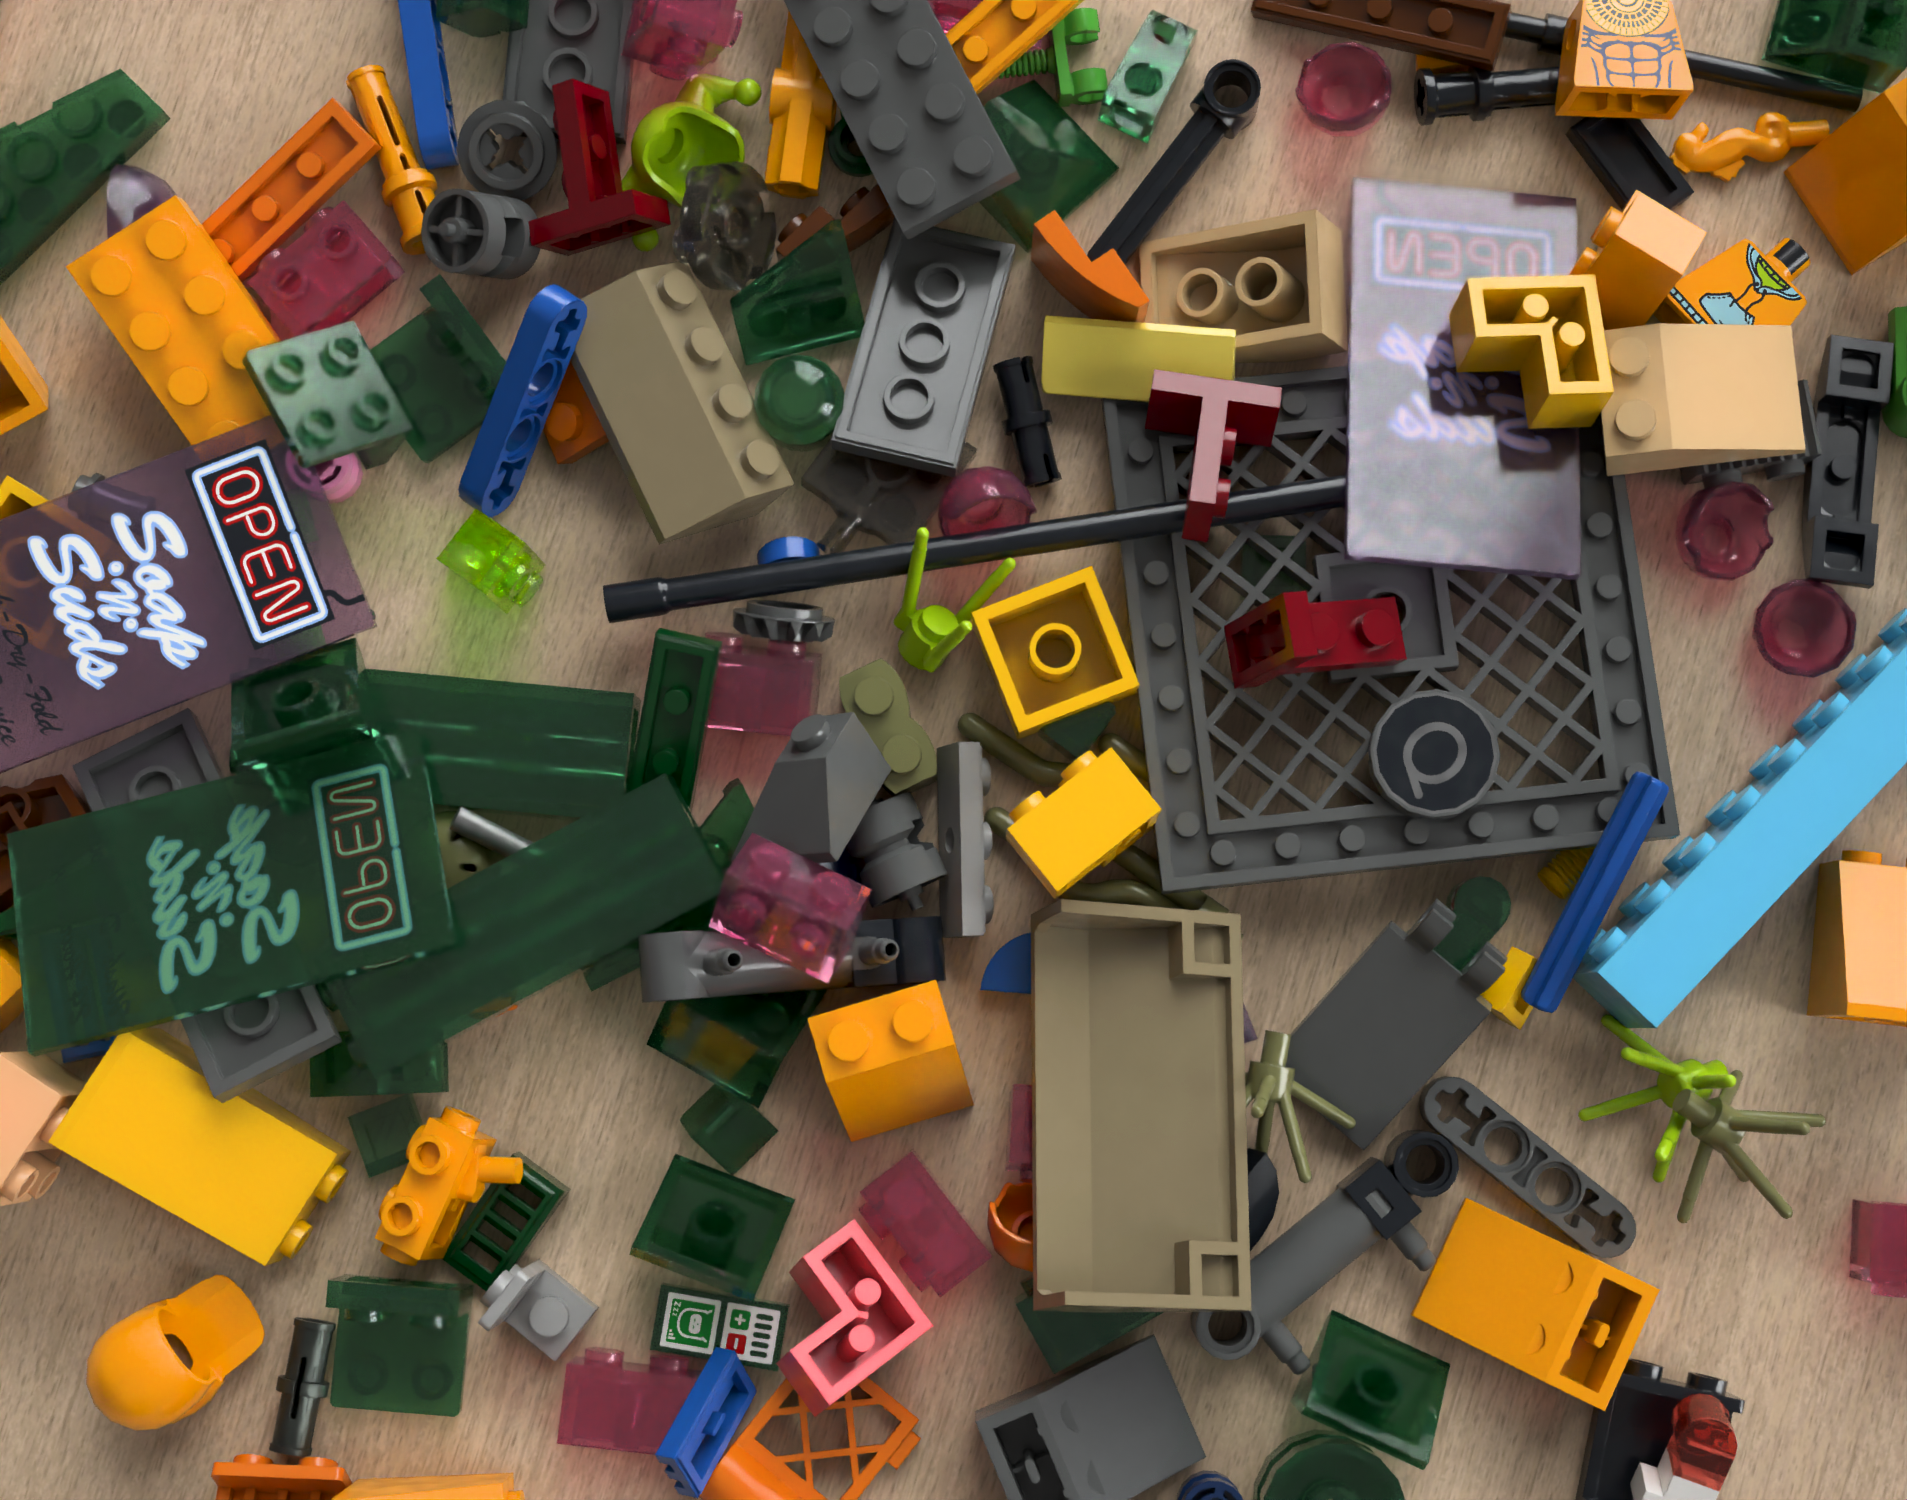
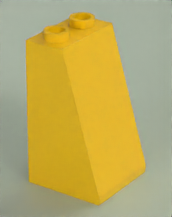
(227, 1167)

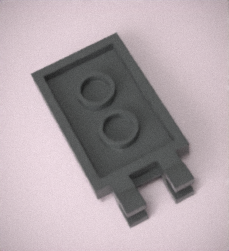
(1391, 1022)

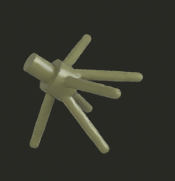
(1274, 1083)
(1722, 1129)

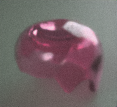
(1344, 89)
(984, 500)
(1724, 530)
(1804, 628)

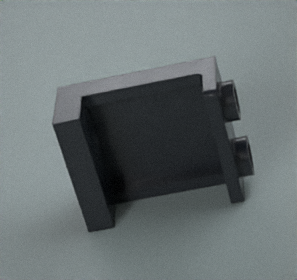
(1638, 1427)

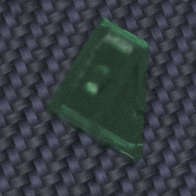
(800, 300)

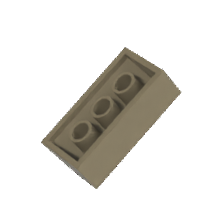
(675, 404)

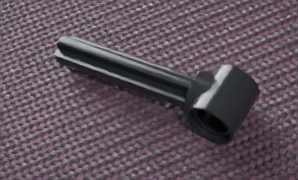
(1182, 158)

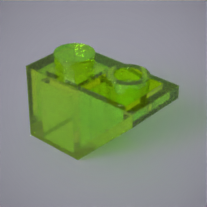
(493, 562)

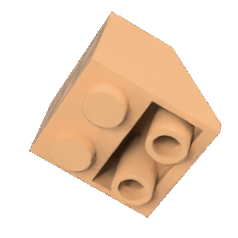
(32, 1105)

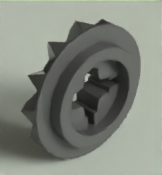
(478, 146)
(783, 621)

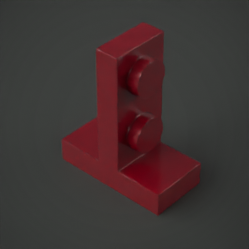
(592, 179)
(1218, 416)
(1307, 637)

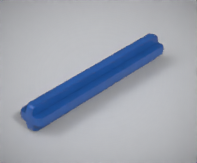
(1594, 892)

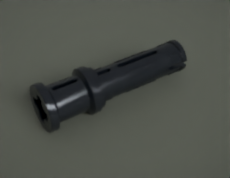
(1481, 92)

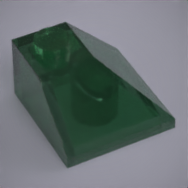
(1052, 156)

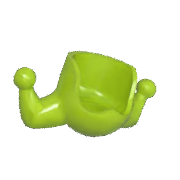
(684, 136)

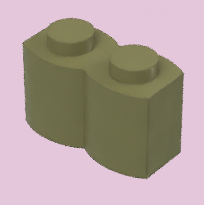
(884, 711)

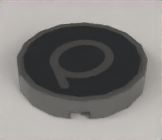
(1433, 754)

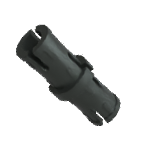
(302, 1386)

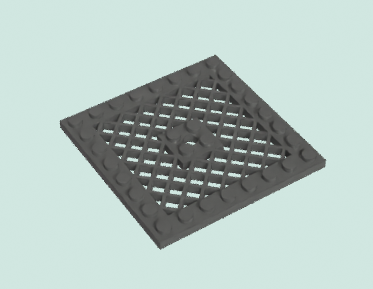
(1210, 853)

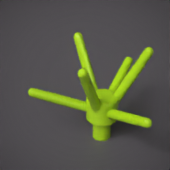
(1670, 1082)

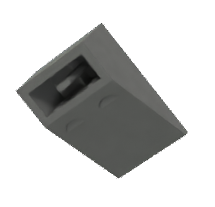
(1092, 1430)

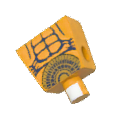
(1622, 61)

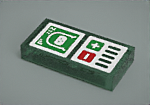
(699, 1320)

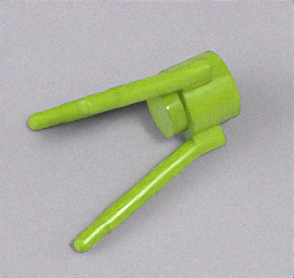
(935, 630)

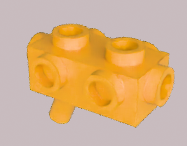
(443, 1175)

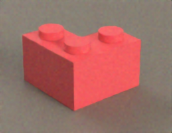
(865, 1317)

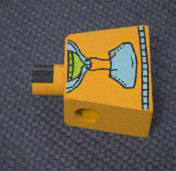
(1740, 288)

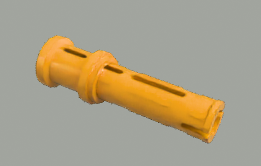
(406, 184)

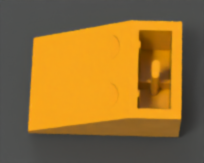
(1535, 1303)

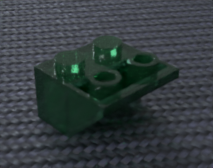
(1841, 40)
(736, 1038)

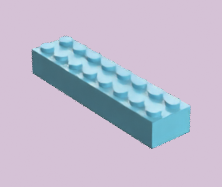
(1755, 841)

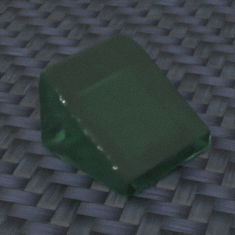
(1078, 732)
(727, 1127)

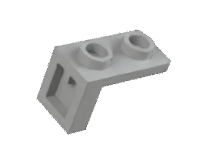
(538, 1307)

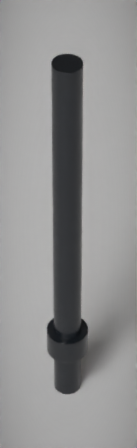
(1549, 36)

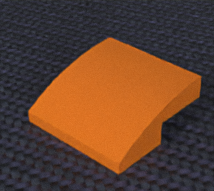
(1096, 288)

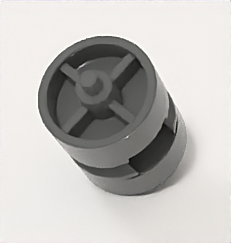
(479, 234)
(892, 852)

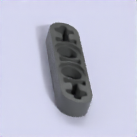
(1530, 1161)

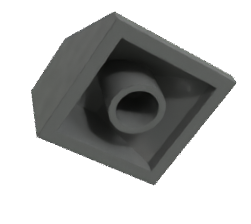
(819, 788)

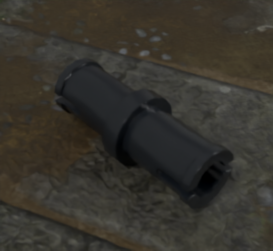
(1027, 422)

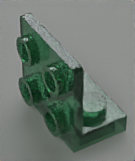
(440, 371)
(329, 396)
(400, 1344)

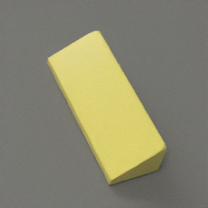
(1120, 356)

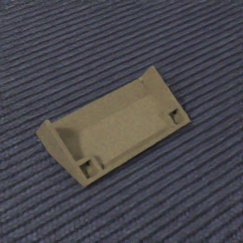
(1138, 1110)

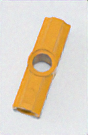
(800, 116)

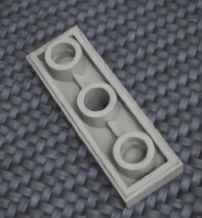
(963, 839)

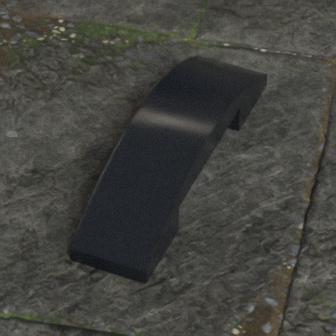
(1840, 482)

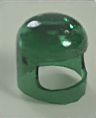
(799, 402)

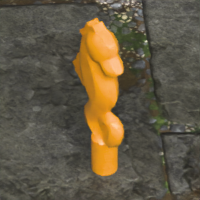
(1724, 153)

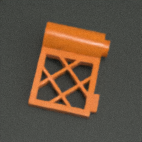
(755, 1473)

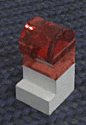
(1695, 1455)

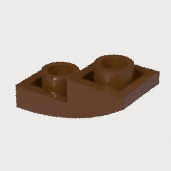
(863, 218)

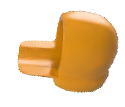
(140, 1377)

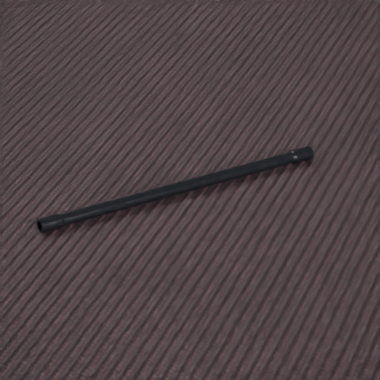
(661, 595)

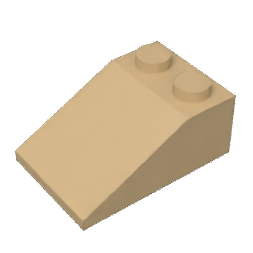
(1263, 277)
(1700, 396)

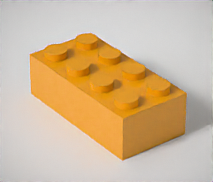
(180, 318)

